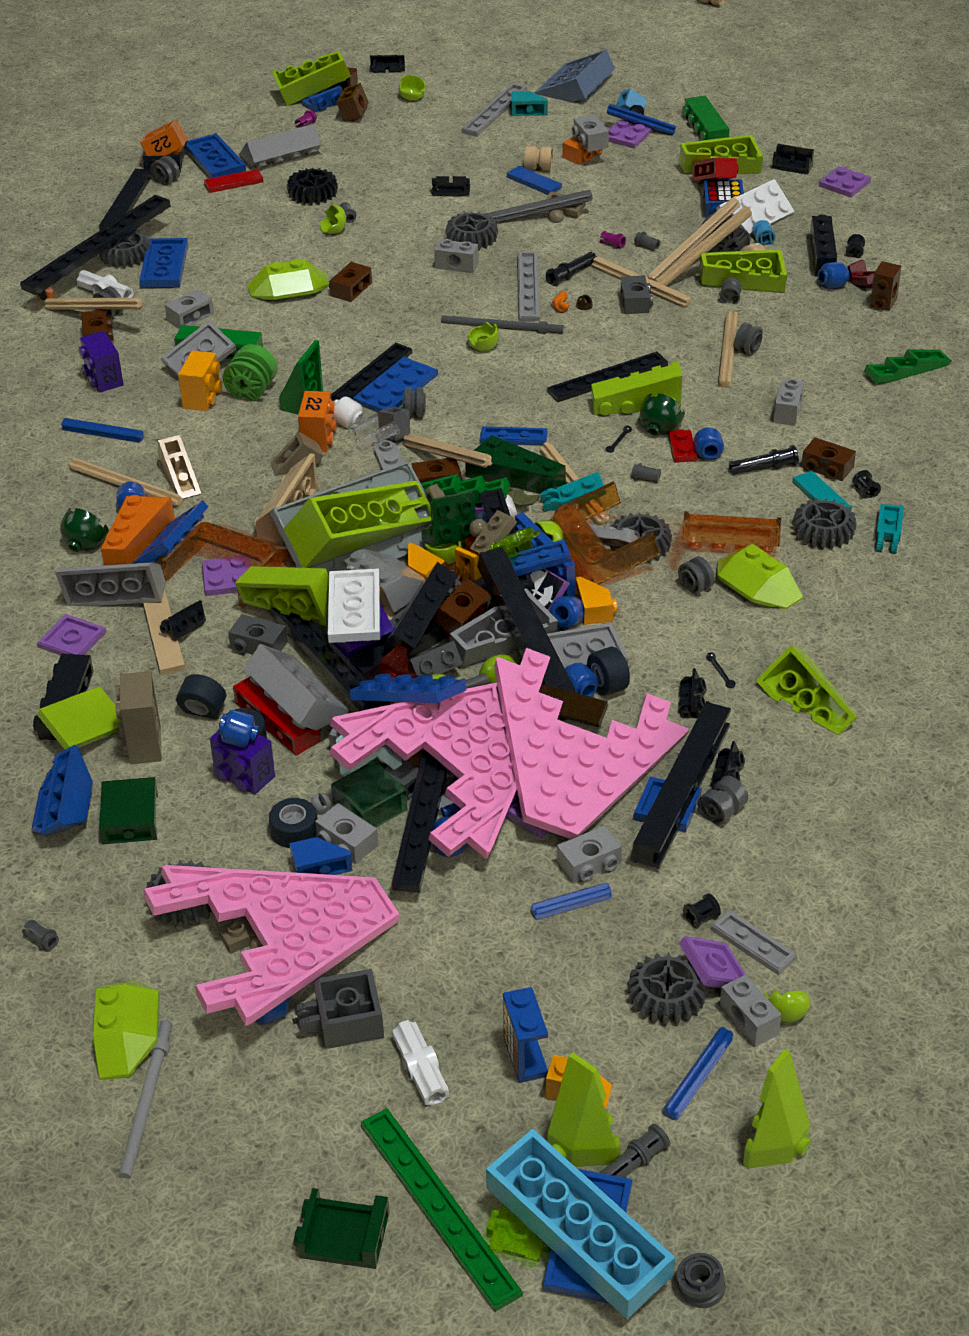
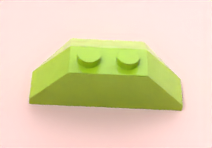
(287, 280)
(759, 577)
(124, 1027)

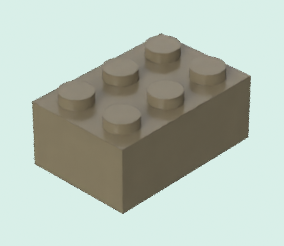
(139, 717)

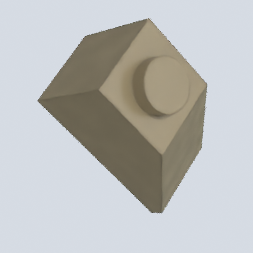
(295, 451)

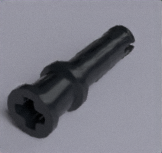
(566, 270)
(773, 459)

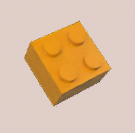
(200, 380)

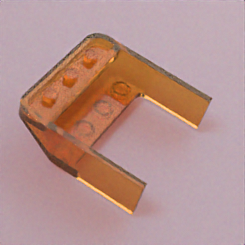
(731, 530)
(229, 538)
(586, 550)

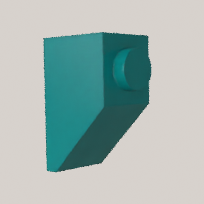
(528, 104)

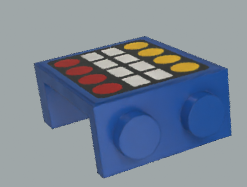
(720, 191)
(521, 1031)

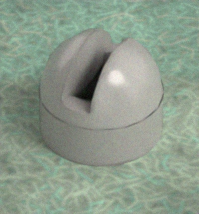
(315, 800)

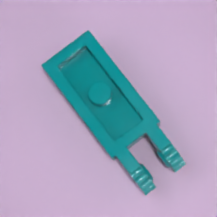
(564, 494)
(889, 526)

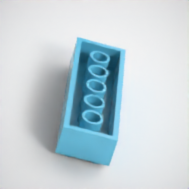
(580, 1223)

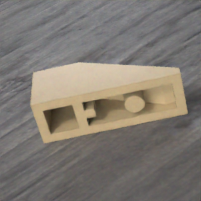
(178, 467)

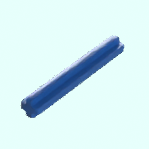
(641, 119)
(102, 430)
(698, 1073)

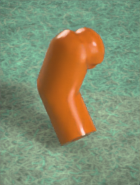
(559, 302)

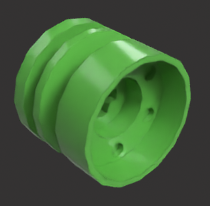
(250, 372)

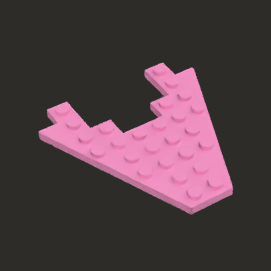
(465, 737)
(566, 772)
(299, 918)

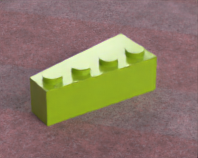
(311, 77)
(740, 147)
(754, 269)
(628, 393)
(288, 590)

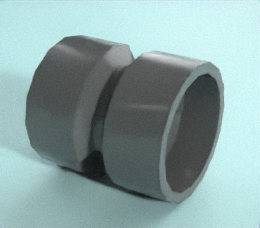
(723, 800)

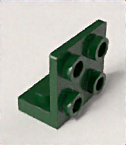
(450, 518)

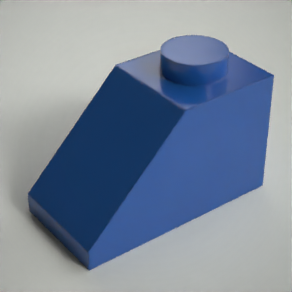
(319, 857)

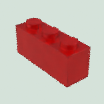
(715, 169)

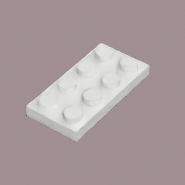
(765, 202)
(354, 605)

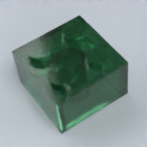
(371, 794)

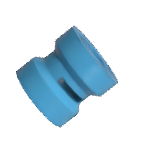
(763, 228)

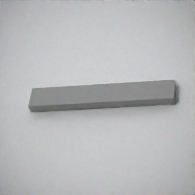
(492, 111)
(528, 287)

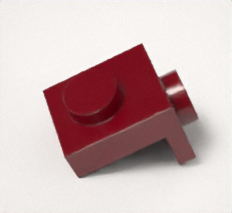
(859, 274)

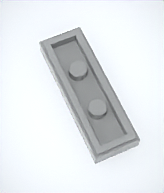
(754, 942)

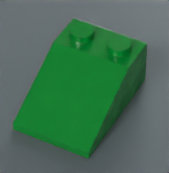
(304, 377)

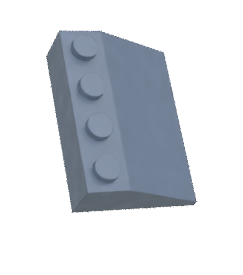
(578, 78)

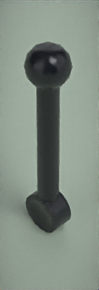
(627, 429)
(712, 657)

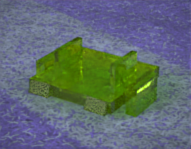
(520, 539)
(513, 1237)

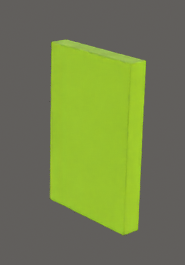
(81, 718)

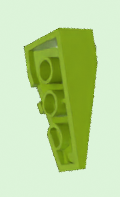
(803, 685)
(781, 1120)

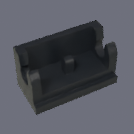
(793, 159)

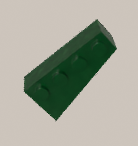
(519, 465)

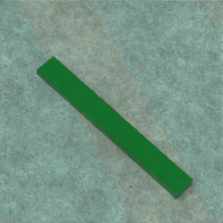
(442, 1210)

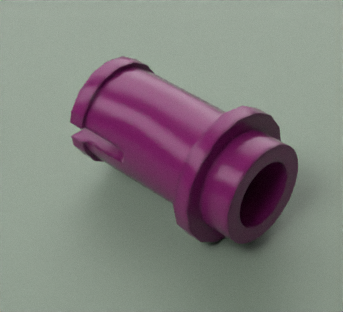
(308, 118)
(615, 240)

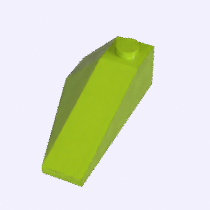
(579, 1120)

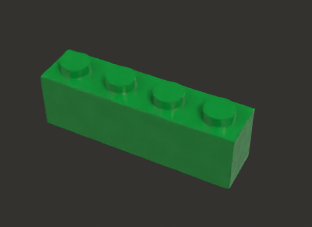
(705, 118)
(238, 337)

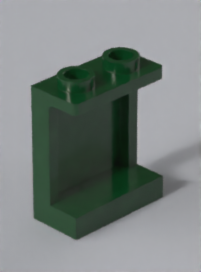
(128, 810)
(342, 1231)

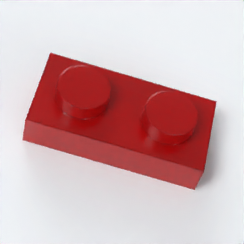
(682, 446)

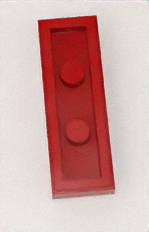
(233, 181)

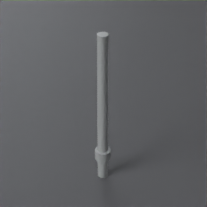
(158, 1052)

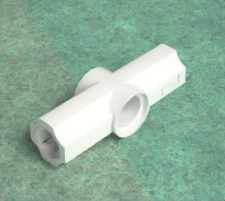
(97, 283)
(420, 1062)

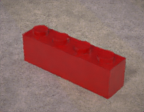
(277, 723)

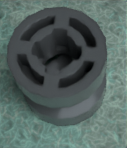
(730, 290)

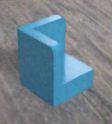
(629, 98)

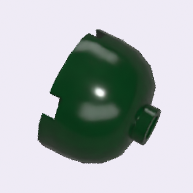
(660, 414)
(82, 530)

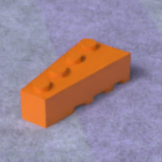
(136, 527)

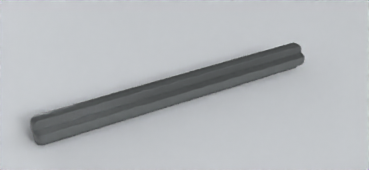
(541, 206)

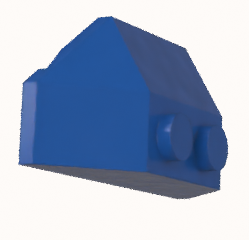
(63, 794)

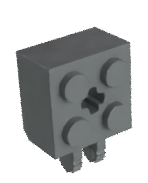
(344, 1009)

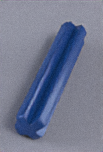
(571, 901)

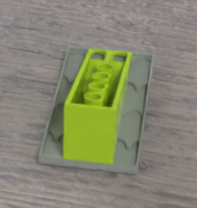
(368, 513)

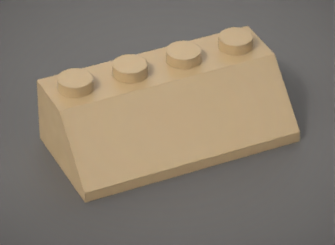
(297, 484)

